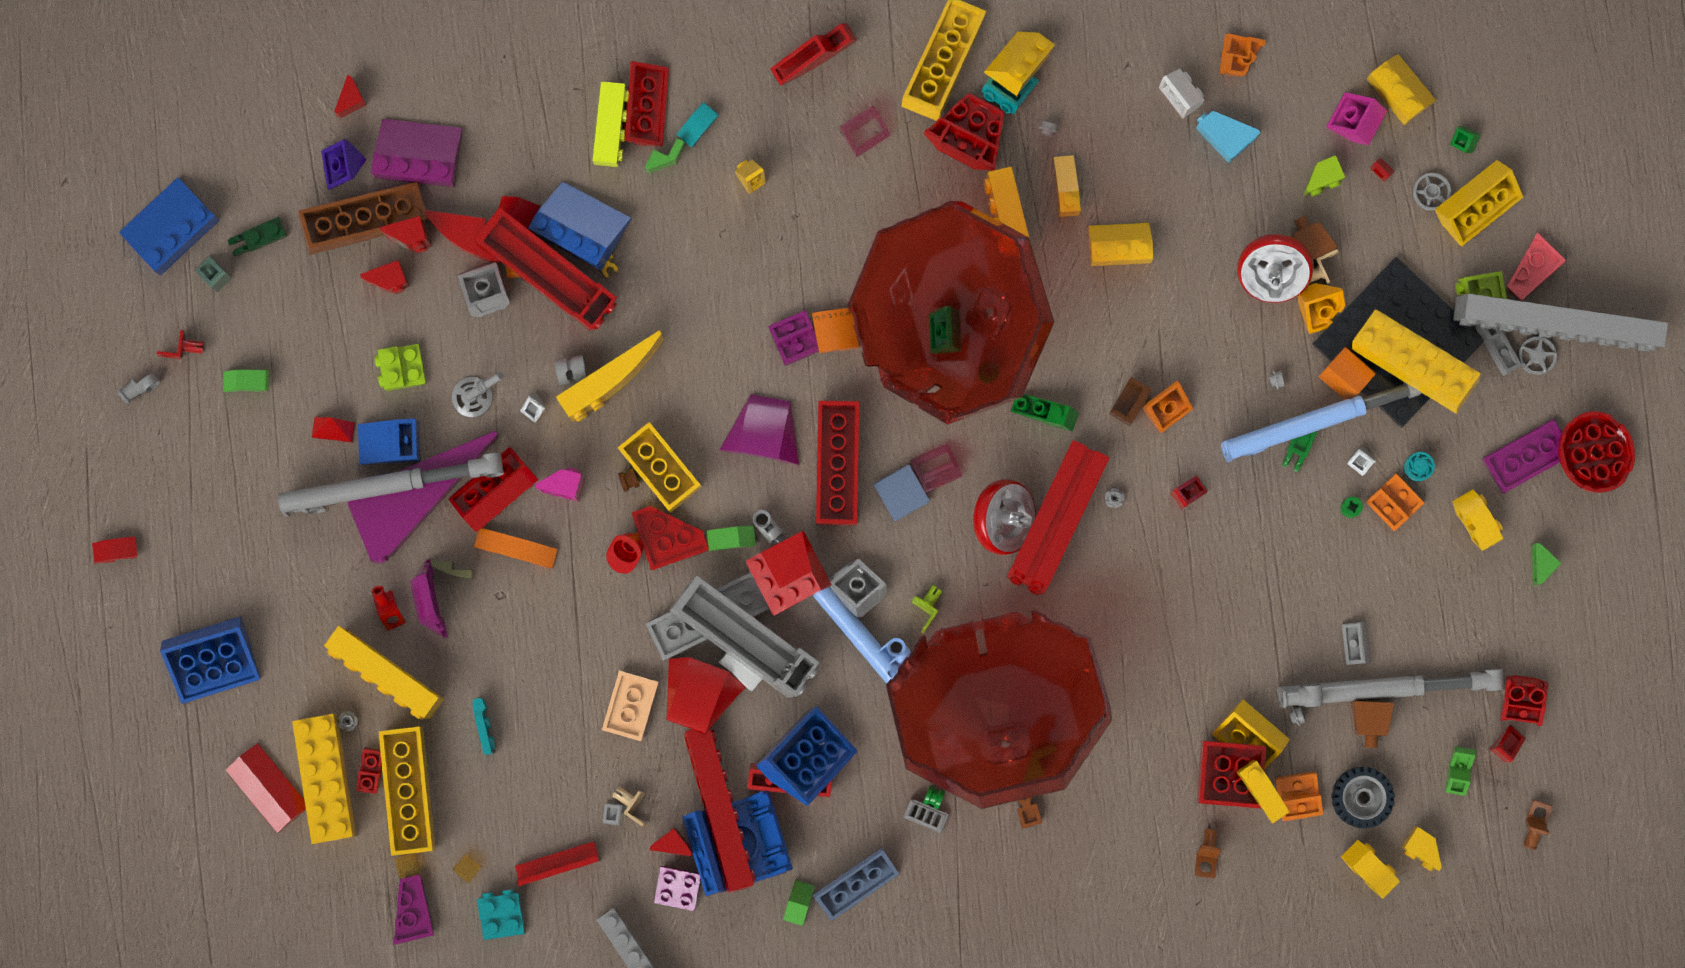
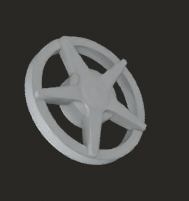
(1431, 191)
(1537, 355)

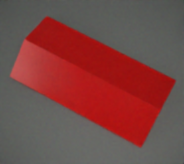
(646, 104)
(267, 787)

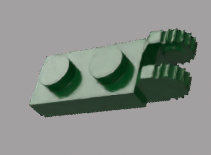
(259, 236)

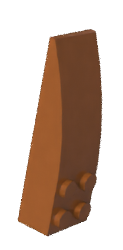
(359, 217)

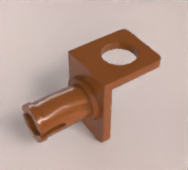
(1536, 825)
(1207, 853)

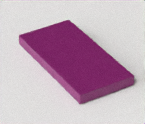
(1525, 457)

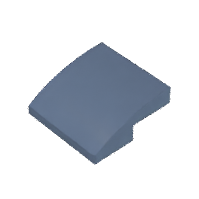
(901, 492)

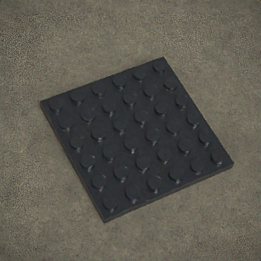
(1415, 306)

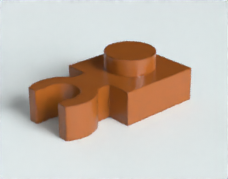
(1028, 814)

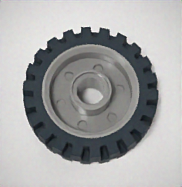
(1379, 795)

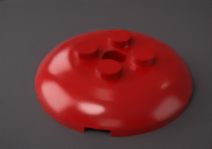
(1612, 448)

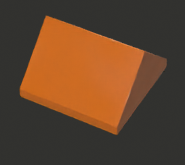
(1347, 374)
(1168, 407)

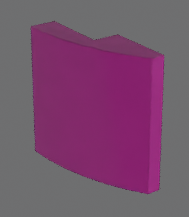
(794, 338)

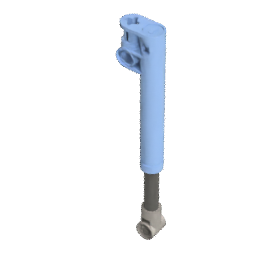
(1321, 418)
(880, 658)

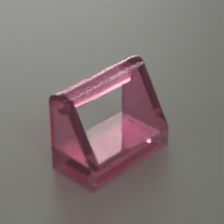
(859, 121)
(940, 475)

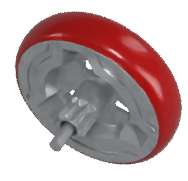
(1275, 281)
(1013, 518)

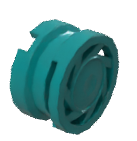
(1419, 466)

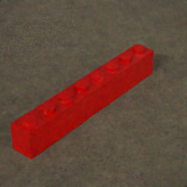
(719, 811)

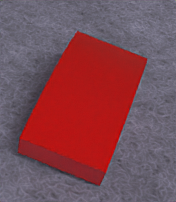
(114, 549)
(370, 771)

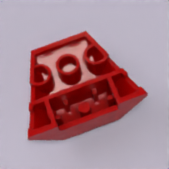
(969, 133)
(699, 693)

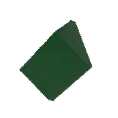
(945, 330)

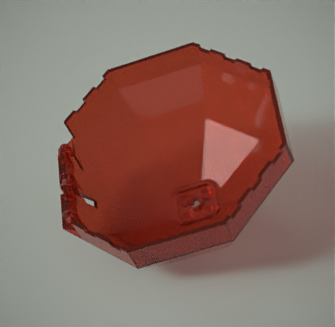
(962, 262)
(1029, 689)

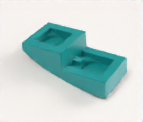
(697, 124)

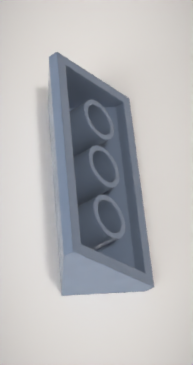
(856, 884)

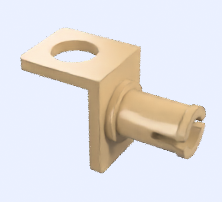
(1319, 271)
(631, 802)

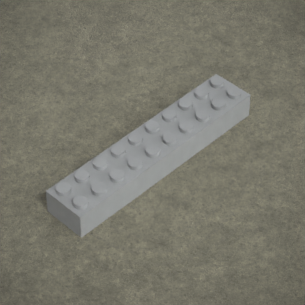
(1561, 322)

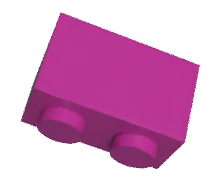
(1357, 118)
(563, 484)

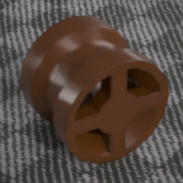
(628, 480)

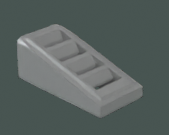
(907, 815)

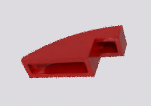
(813, 53)
(461, 232)

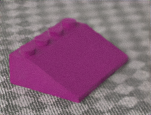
(417, 153)

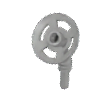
(475, 395)

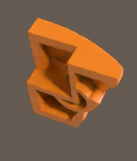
(1238, 54)

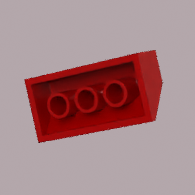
(487, 496)

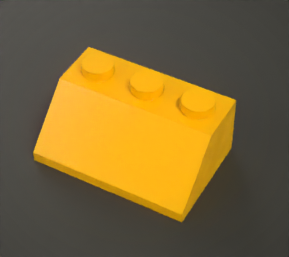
(1020, 60)
(1400, 89)
(1120, 244)
(1249, 727)

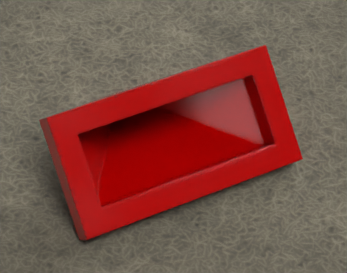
(333, 429)

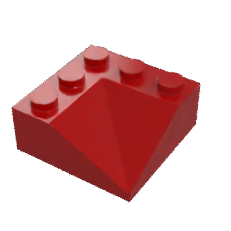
(788, 573)
(1218, 773)

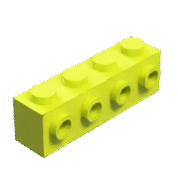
(610, 124)

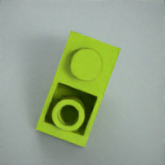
(1324, 174)

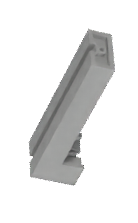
(745, 638)

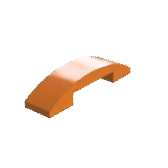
(516, 548)

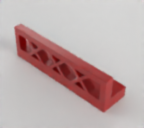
(557, 863)

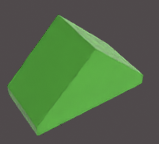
(1542, 563)
(798, 902)

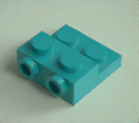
(1008, 101)
(501, 914)

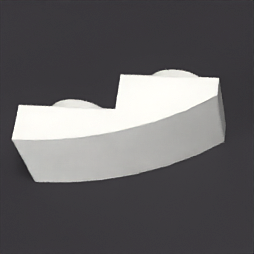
(739, 671)

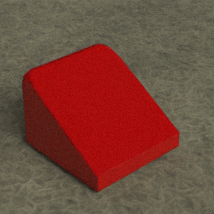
(1382, 169)

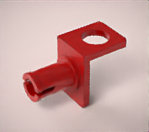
(184, 346)
(387, 607)

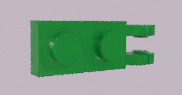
(1300, 447)

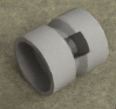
(571, 369)

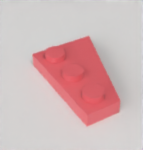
(1536, 267)

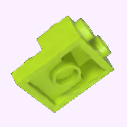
(1484, 285)
(400, 367)

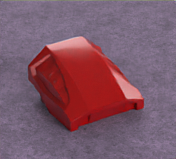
(1524, 699)

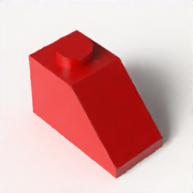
(387, 277)

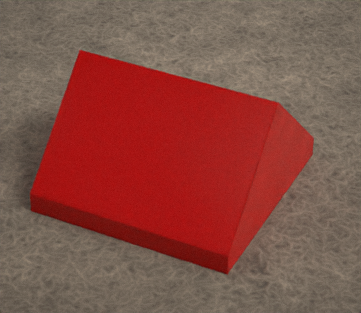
(519, 209)
(672, 843)

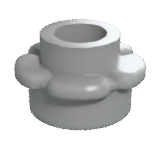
(1048, 128)
(1276, 379)
(1109, 498)
(1297, 716)
(342, 721)

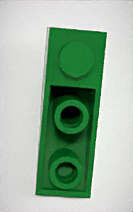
(1046, 412)

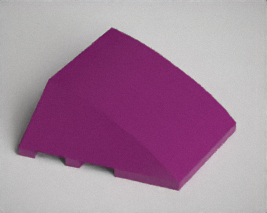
(764, 431)
(426, 600)

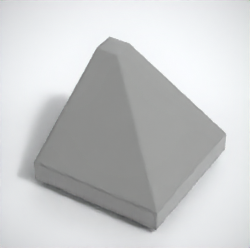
(533, 407)
(1361, 460)
(614, 814)

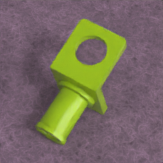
(927, 604)

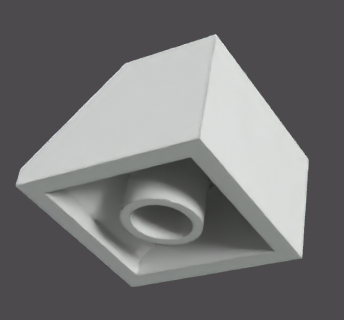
(1181, 92)

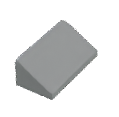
(1356, 643)

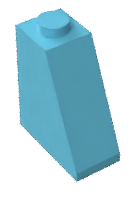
(1226, 134)

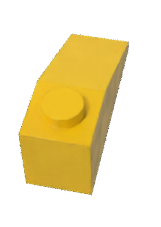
(750, 175)
(1067, 186)
(1263, 791)

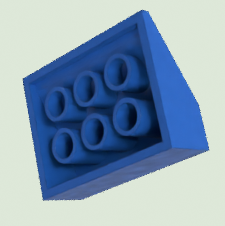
(580, 225)
(169, 226)
(210, 660)
(807, 756)

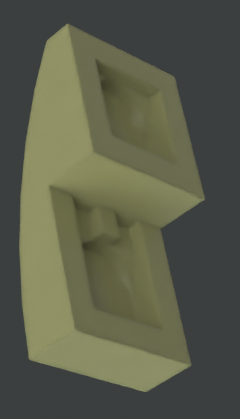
(448, 568)

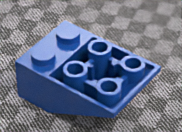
(389, 442)

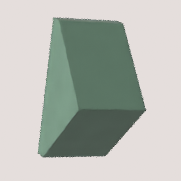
(213, 274)

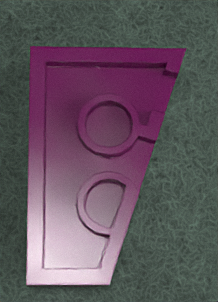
(413, 914)

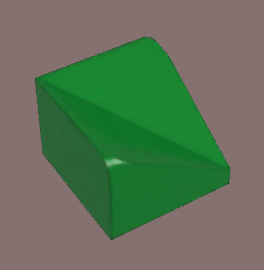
(1465, 139)

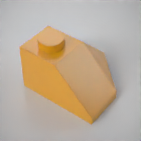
(1319, 306)

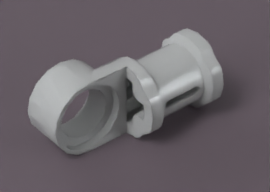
(145, 385)

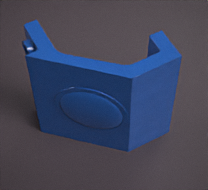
(761, 839)

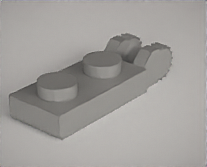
(1499, 349)

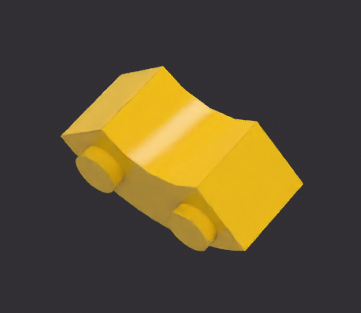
(1478, 520)
(1374, 873)

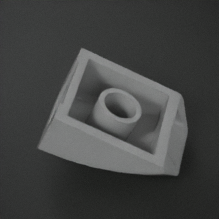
(483, 289)
(858, 587)

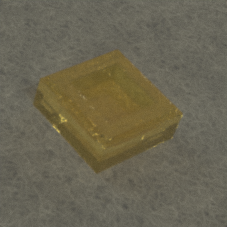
(407, 866)
(467, 868)

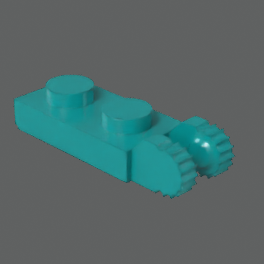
(483, 724)

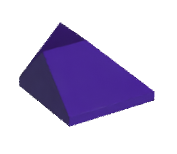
(341, 163)

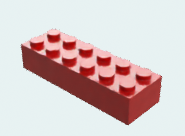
(837, 463)

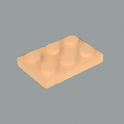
(630, 706)

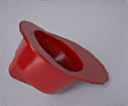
(624, 552)

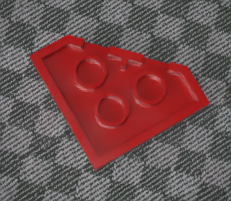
(667, 538)

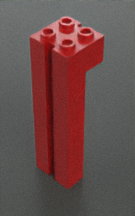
(546, 270)
(1057, 518)

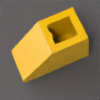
(1424, 847)

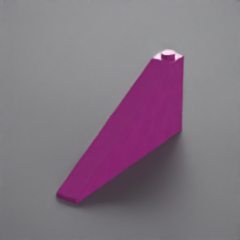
(392, 518)

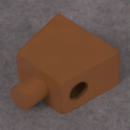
(1314, 238)
(1371, 720)

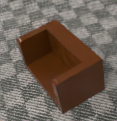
(1130, 401)

